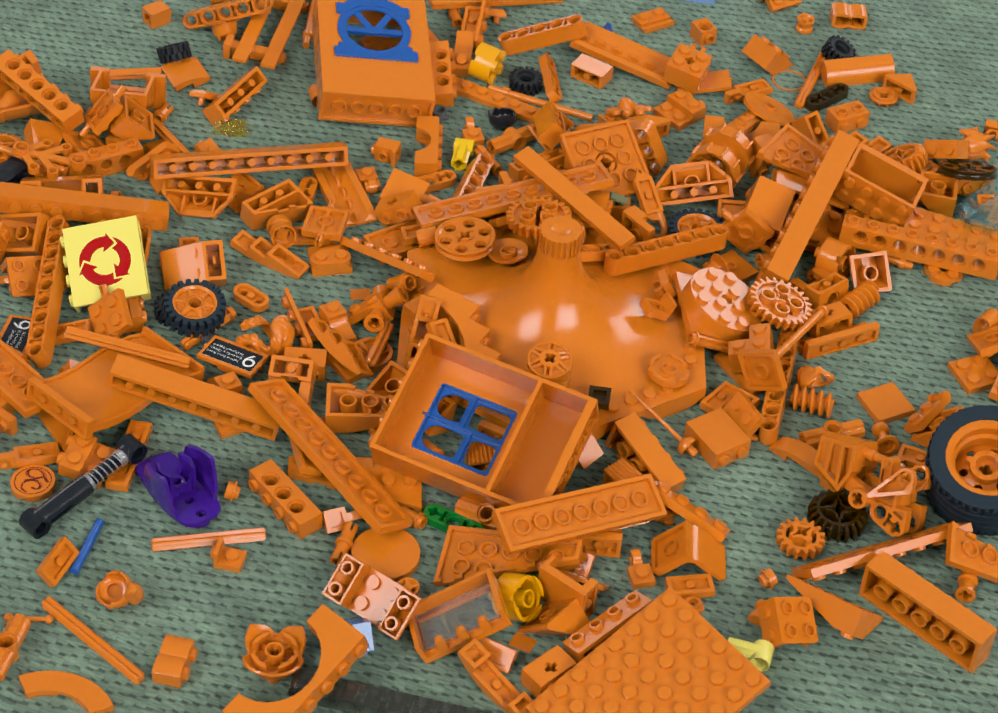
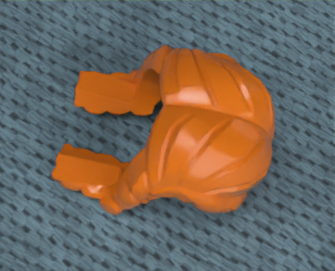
(279, 331)

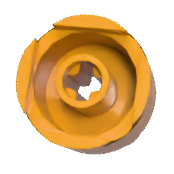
(487, 63)
(521, 596)

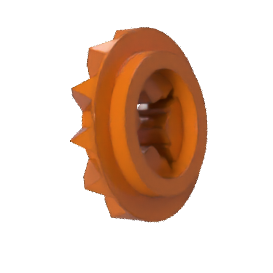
(883, 96)

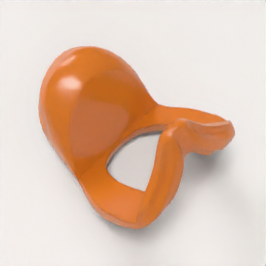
(812, 378)

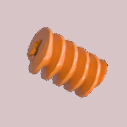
(861, 298)
(812, 401)

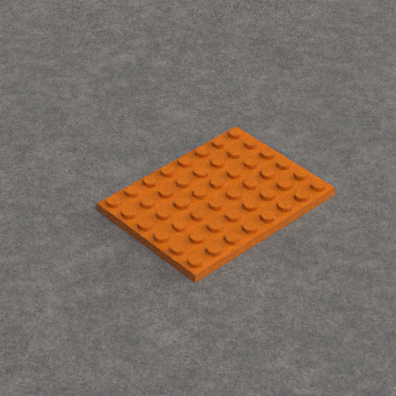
(658, 664)

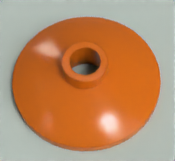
(509, 251)

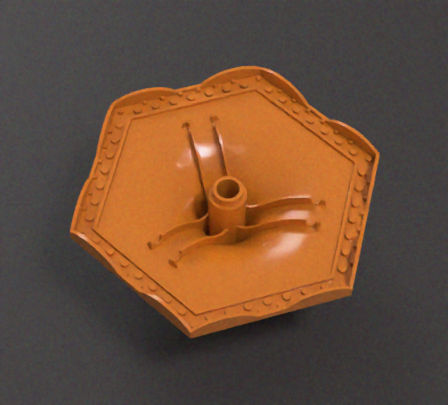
(578, 306)

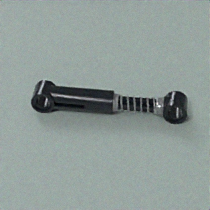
(39, 520)

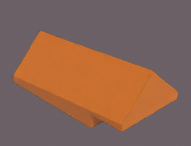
(387, 383)

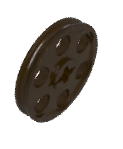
(967, 169)

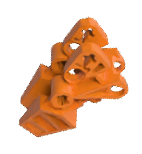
(850, 465)

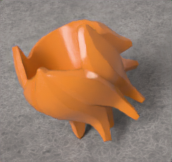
(977, 143)

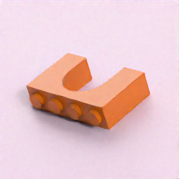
(86, 183)

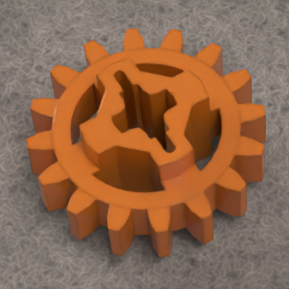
(800, 538)

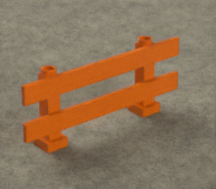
(271, 55)

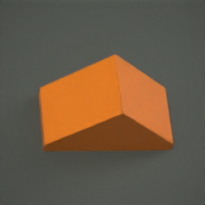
(903, 85)

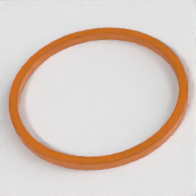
(776, 85)

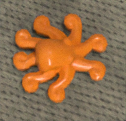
(627, 108)

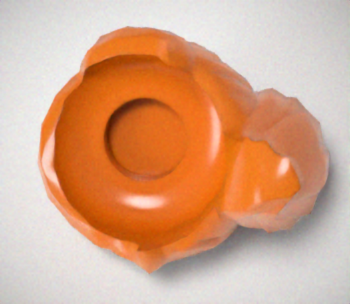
(118, 590)

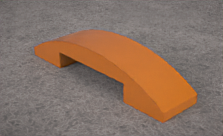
(801, 454)
(491, 680)

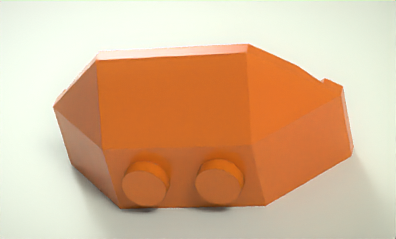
(693, 183)
(199, 195)

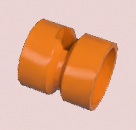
(281, 230)

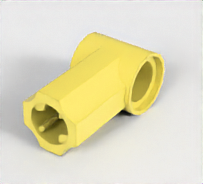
(758, 653)

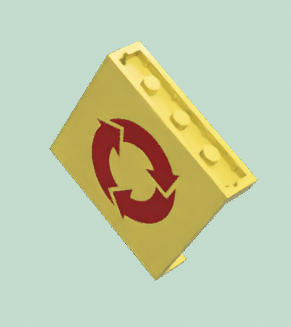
(105, 254)

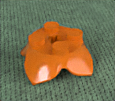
(274, 654)

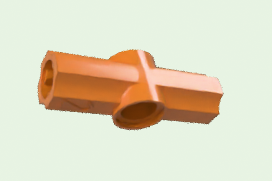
(511, 139)
(852, 428)
(476, 512)
(11, 641)

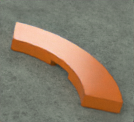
(78, 688)

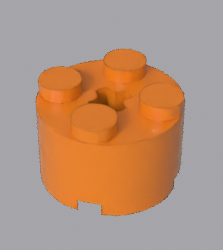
(834, 256)

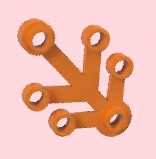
(25, 151)

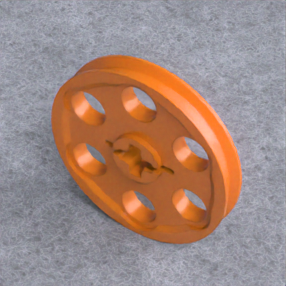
(465, 238)

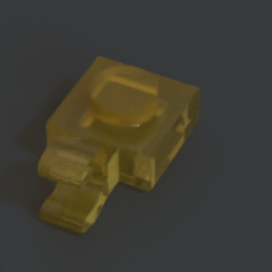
(233, 128)

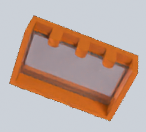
(458, 615)

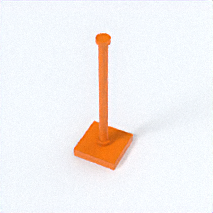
(763, 366)

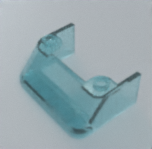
(984, 215)

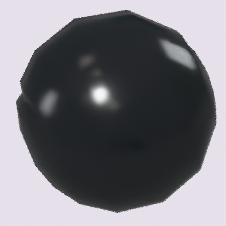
(502, 118)

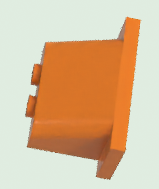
(150, 97)

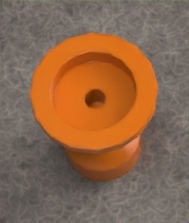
(887, 443)

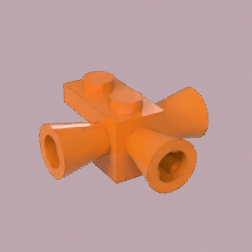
(378, 307)

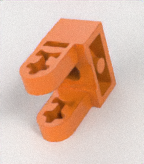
(823, 287)
(295, 371)

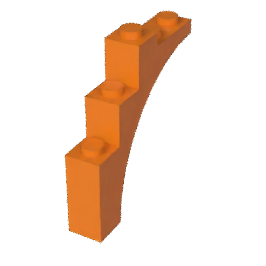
(464, 322)

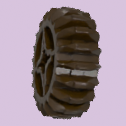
(837, 516)

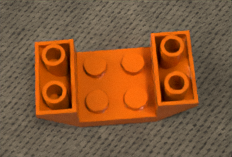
(372, 596)

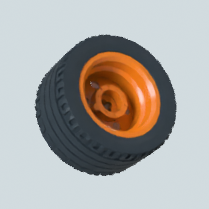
(956, 496)

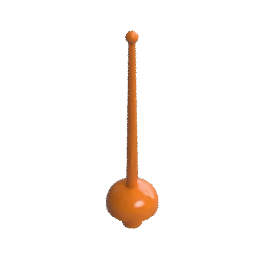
(685, 444)

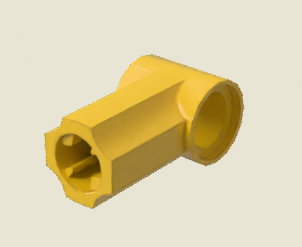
(462, 152)

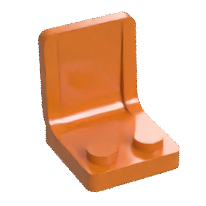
(687, 545)

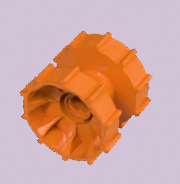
(727, 150)

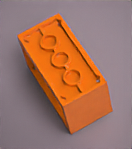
(880, 186)

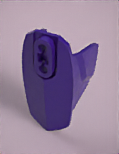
(183, 485)

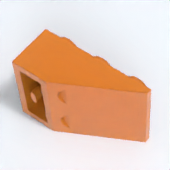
(194, 261)

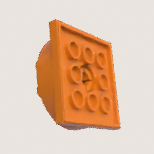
(606, 143)
(715, 304)

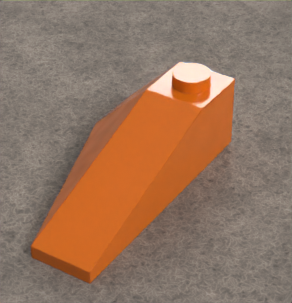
(352, 408)

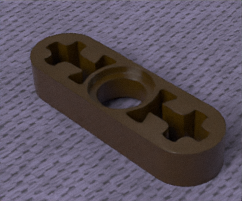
(836, 93)

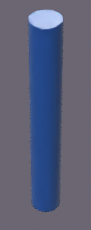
(87, 545)

